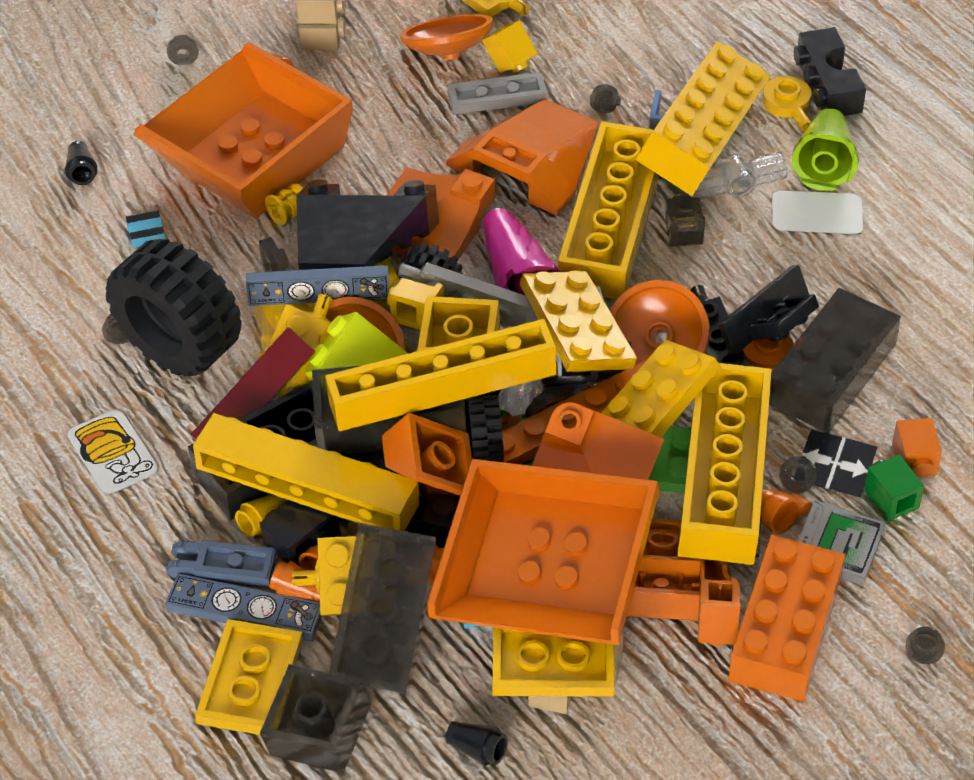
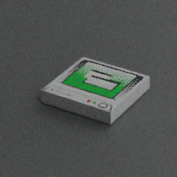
(844, 533)

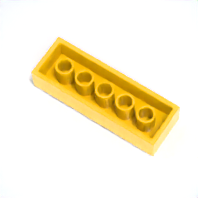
(703, 117)
(610, 210)
(726, 466)

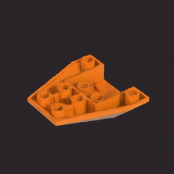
(538, 146)

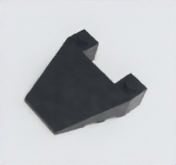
(360, 228)

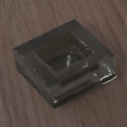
(271, 257)

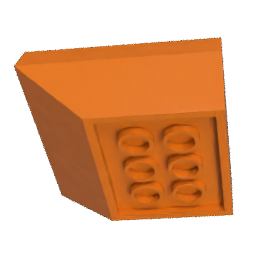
(250, 129)
(544, 551)

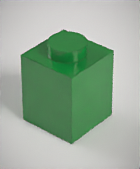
(893, 487)

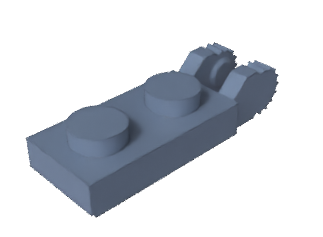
(223, 562)

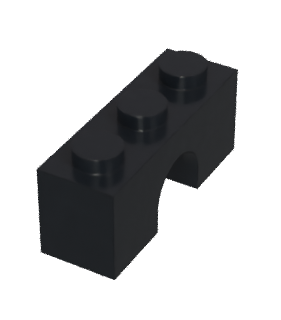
(821, 59)

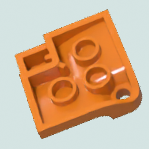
(460, 203)
(597, 445)

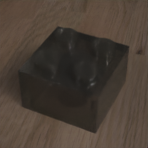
(316, 718)

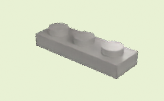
(496, 93)

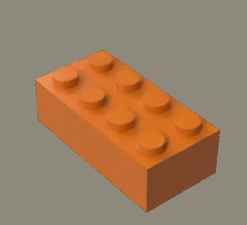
(786, 618)

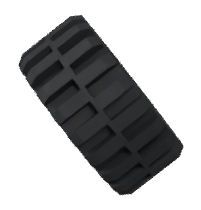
(173, 307)

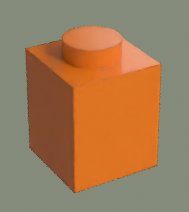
(918, 445)

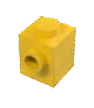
(510, 47)

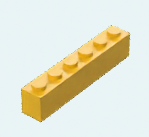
(441, 374)
(305, 474)

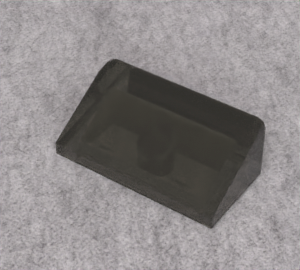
(552, 395)

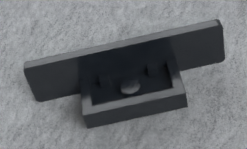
(770, 312)

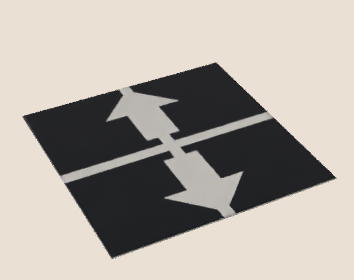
(838, 461)

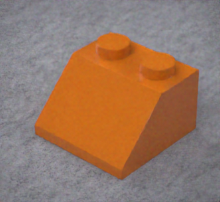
(428, 452)

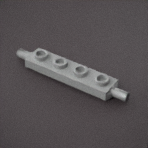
(513, 307)

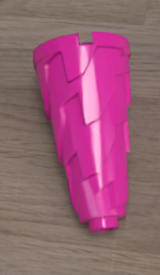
(512, 250)

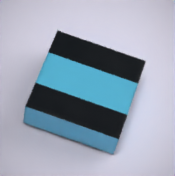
(144, 228)

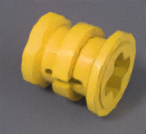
(283, 204)

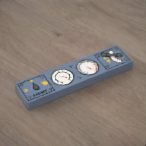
(306, 285)
(226, 601)

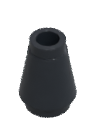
(80, 164)
(479, 742)

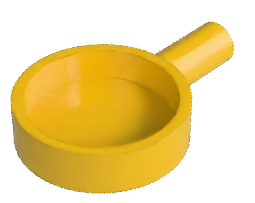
(788, 98)

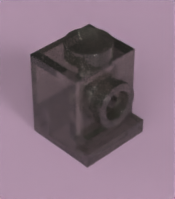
(684, 212)

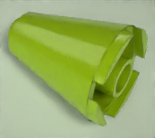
(826, 152)

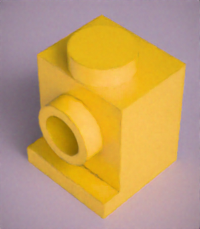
(408, 301)

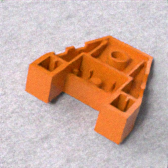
(685, 587)

